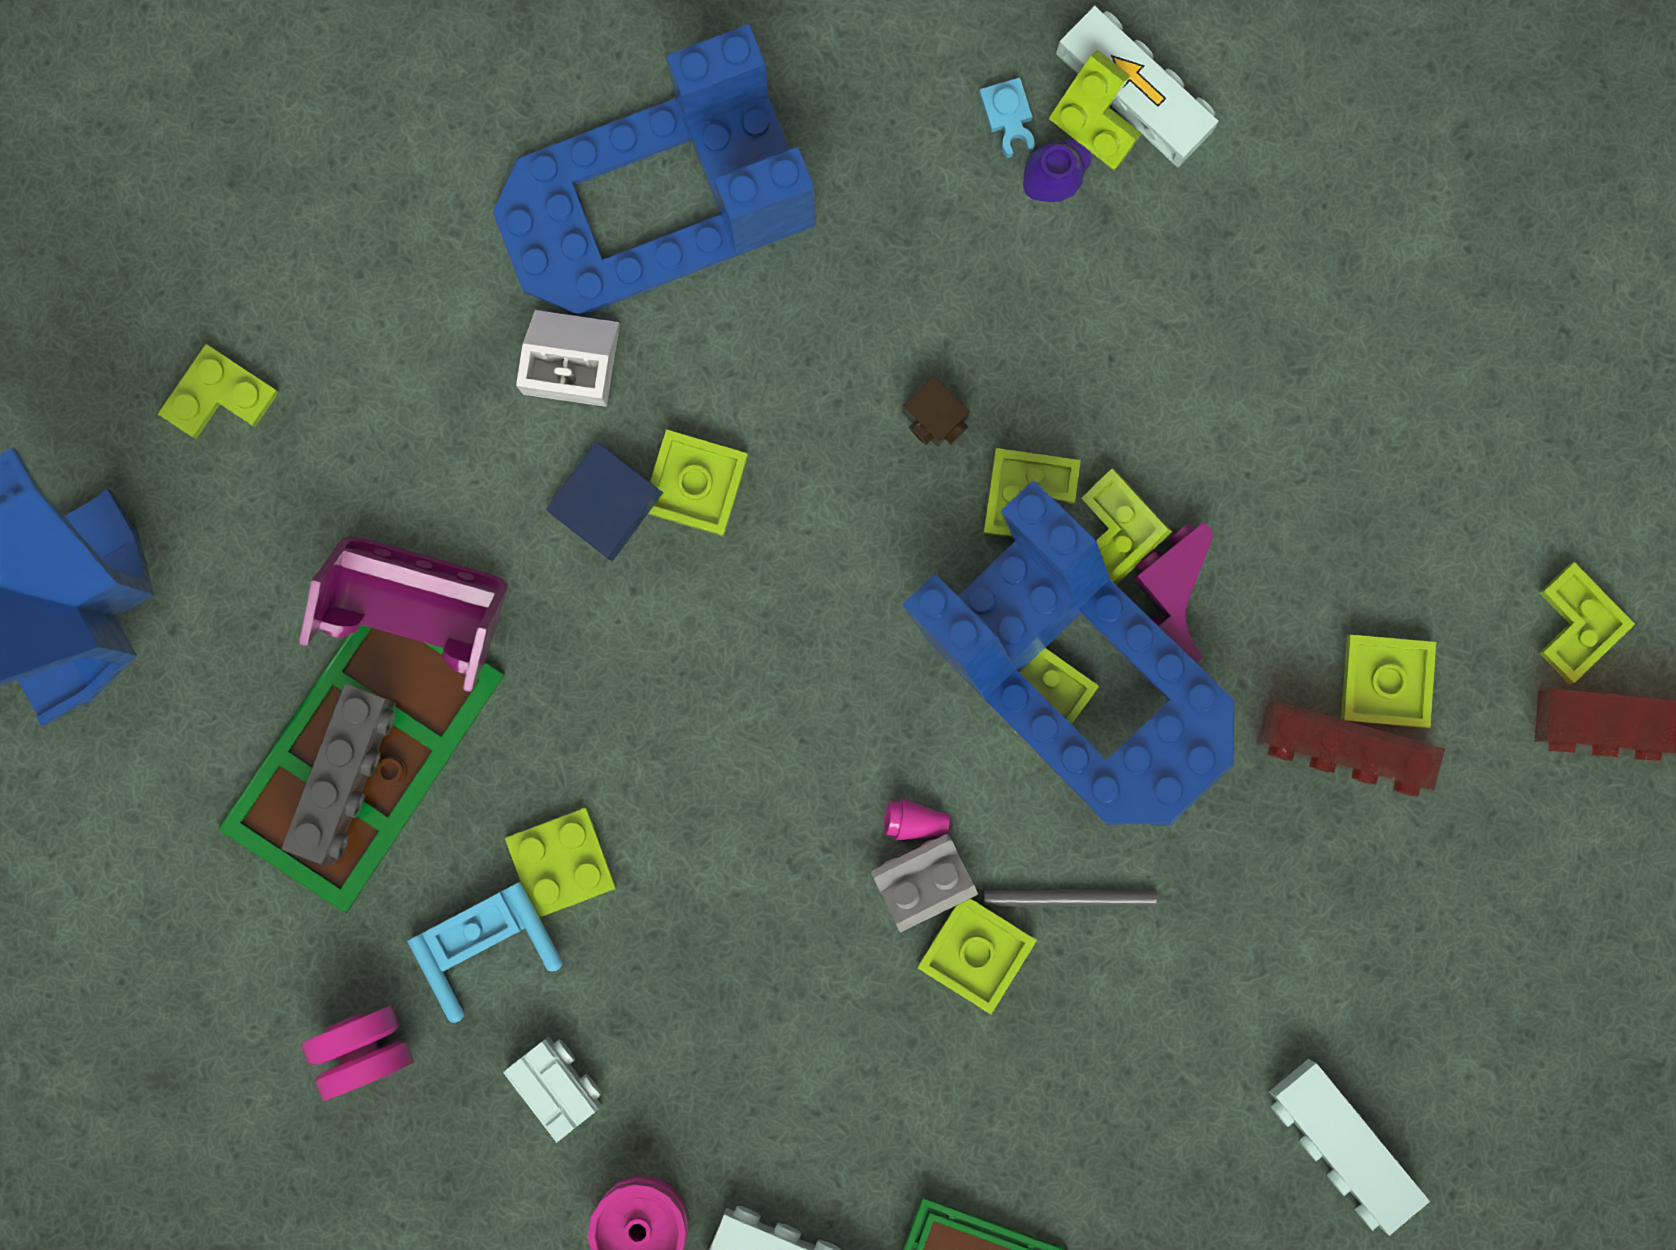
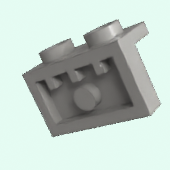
(924, 882)

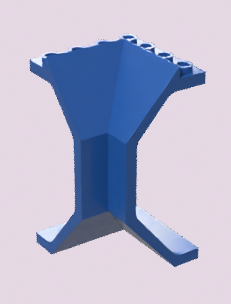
(63, 592)

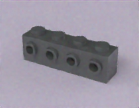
(339, 776)

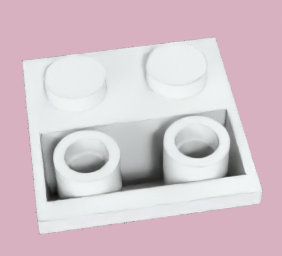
(568, 358)

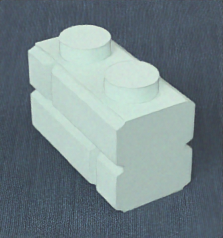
(554, 1087)

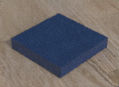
(604, 501)

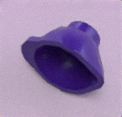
(1056, 170)

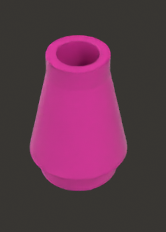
(914, 821)

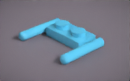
(474, 932)

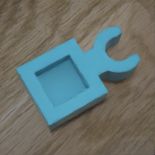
(1007, 110)

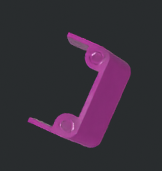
(409, 598)

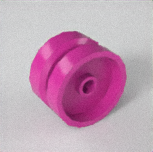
(357, 1052)
(643, 1202)

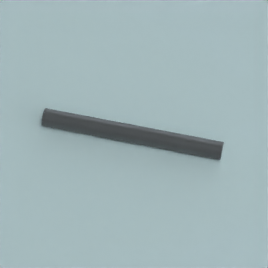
(1069, 897)

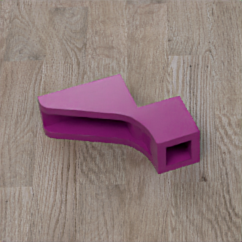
(1170, 581)

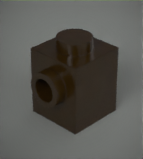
(936, 414)

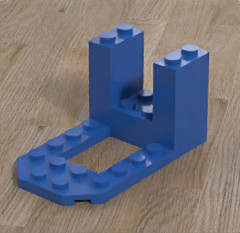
(742, 151)
(1021, 608)

